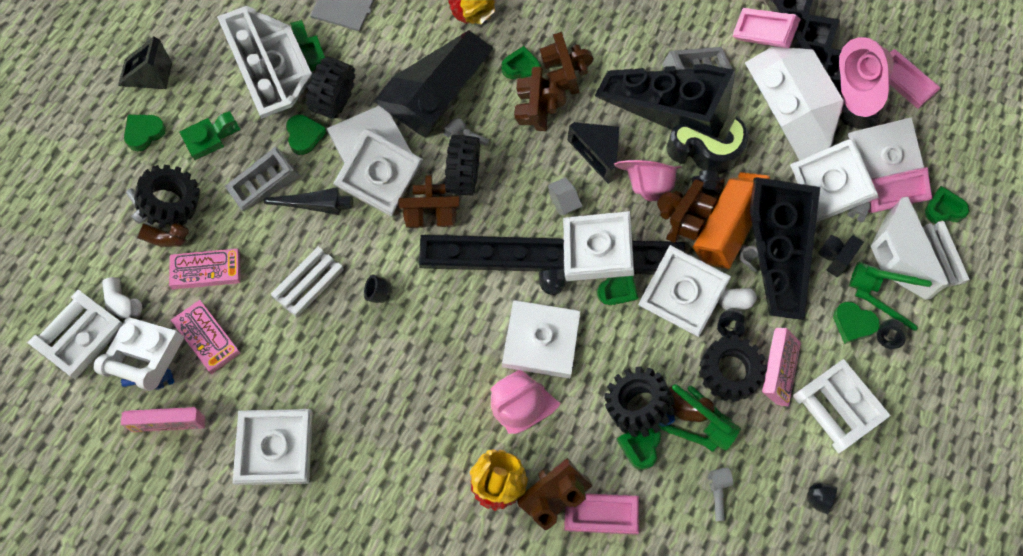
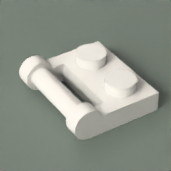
(82, 341)
(142, 342)
(849, 398)

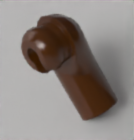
(174, 238)
(686, 412)

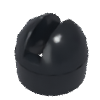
(552, 281)
(377, 289)
(724, 320)
(900, 335)
(822, 496)

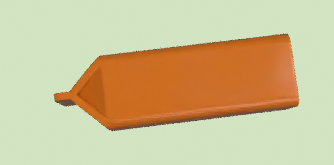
(727, 223)

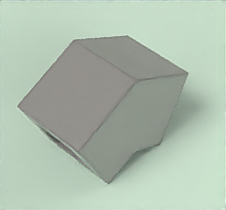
(564, 196)

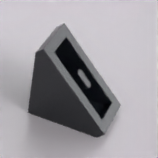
(147, 67)
(597, 146)

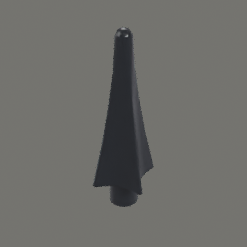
(322, 201)

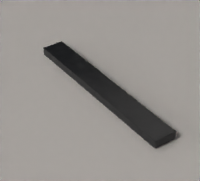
(520, 253)

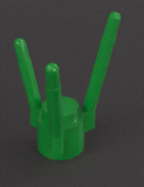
(870, 278)
(719, 428)

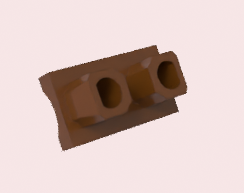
(558, 54)
(543, 97)
(414, 208)
(682, 211)
(554, 492)

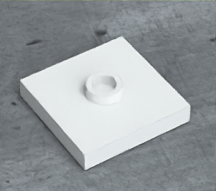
(347, 132)
(888, 148)
(377, 171)
(841, 178)
(598, 246)
(684, 291)
(541, 339)
(273, 447)

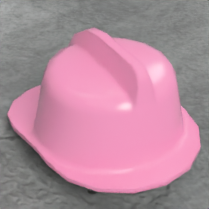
(865, 76)
(649, 177)
(521, 402)

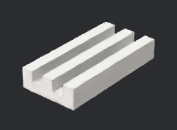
(950, 251)
(324, 282)

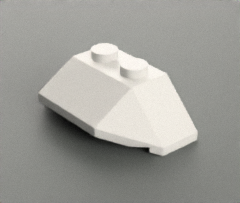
(267, 59)
(799, 96)

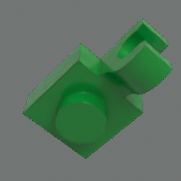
(309, 46)
(206, 137)

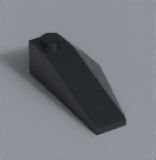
(431, 85)
(673, 96)
(784, 236)

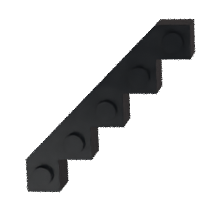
(822, 36)

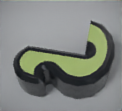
(707, 150)

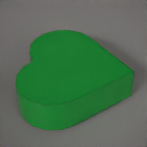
(519, 64)
(142, 130)
(303, 134)
(946, 207)
(617, 290)
(855, 323)
(640, 449)

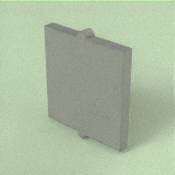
(343, 13)

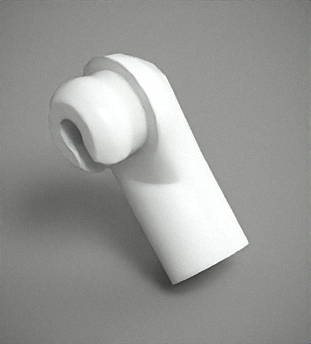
(737, 299)
(116, 302)

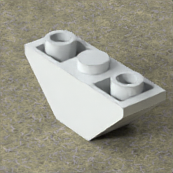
(905, 249)

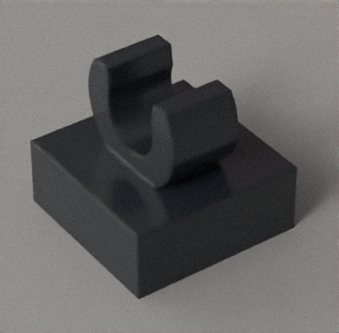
(839, 253)

